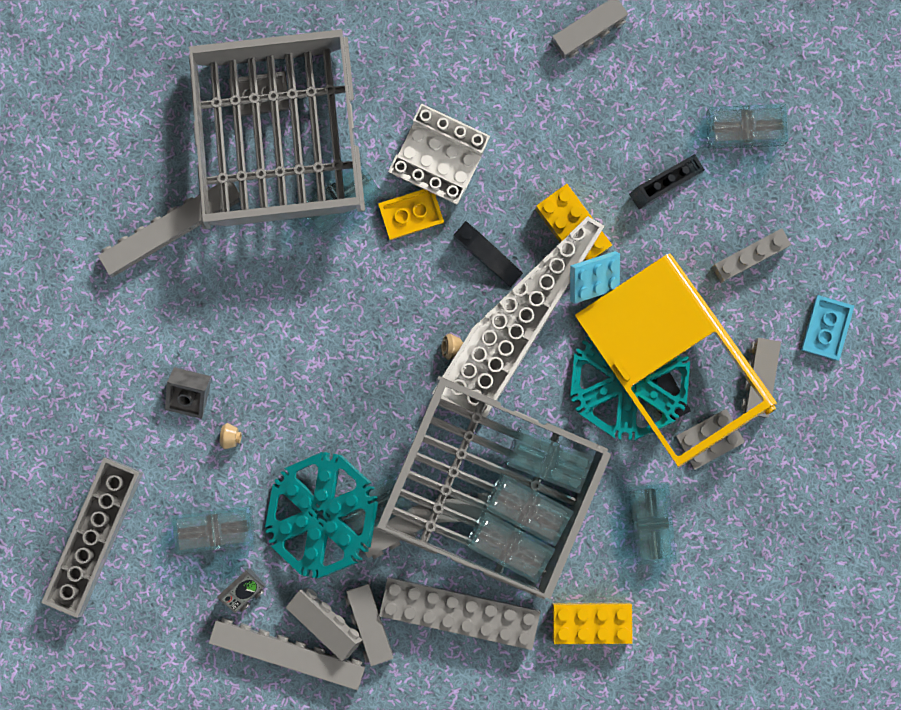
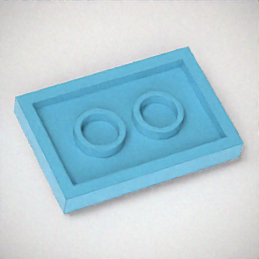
(594, 277)
(827, 328)

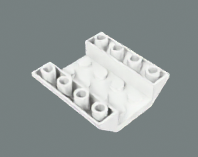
(439, 154)

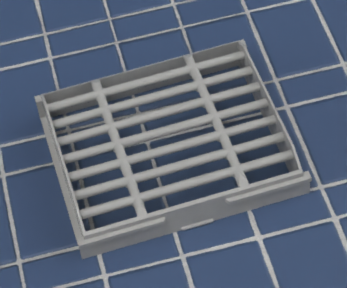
(268, 50)
(578, 504)

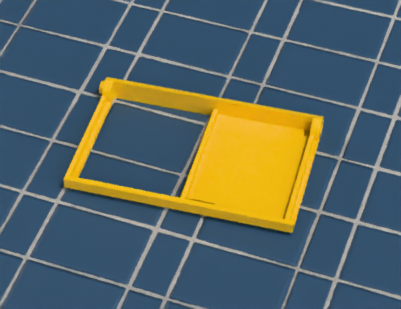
(652, 323)

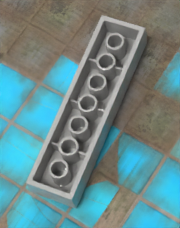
(92, 537)
(460, 613)

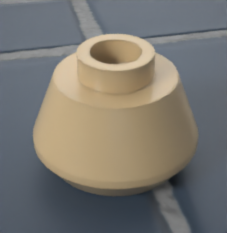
(450, 346)
(229, 436)

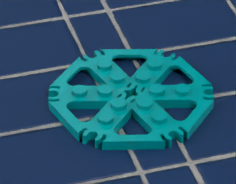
(612, 388)
(334, 508)

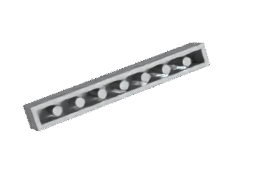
(162, 231)
(287, 654)

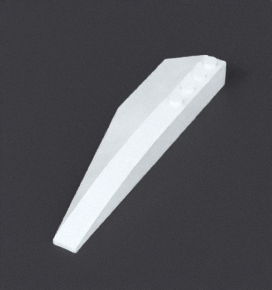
(509, 329)

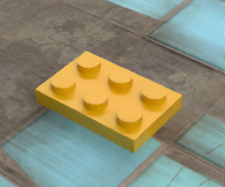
(410, 213)

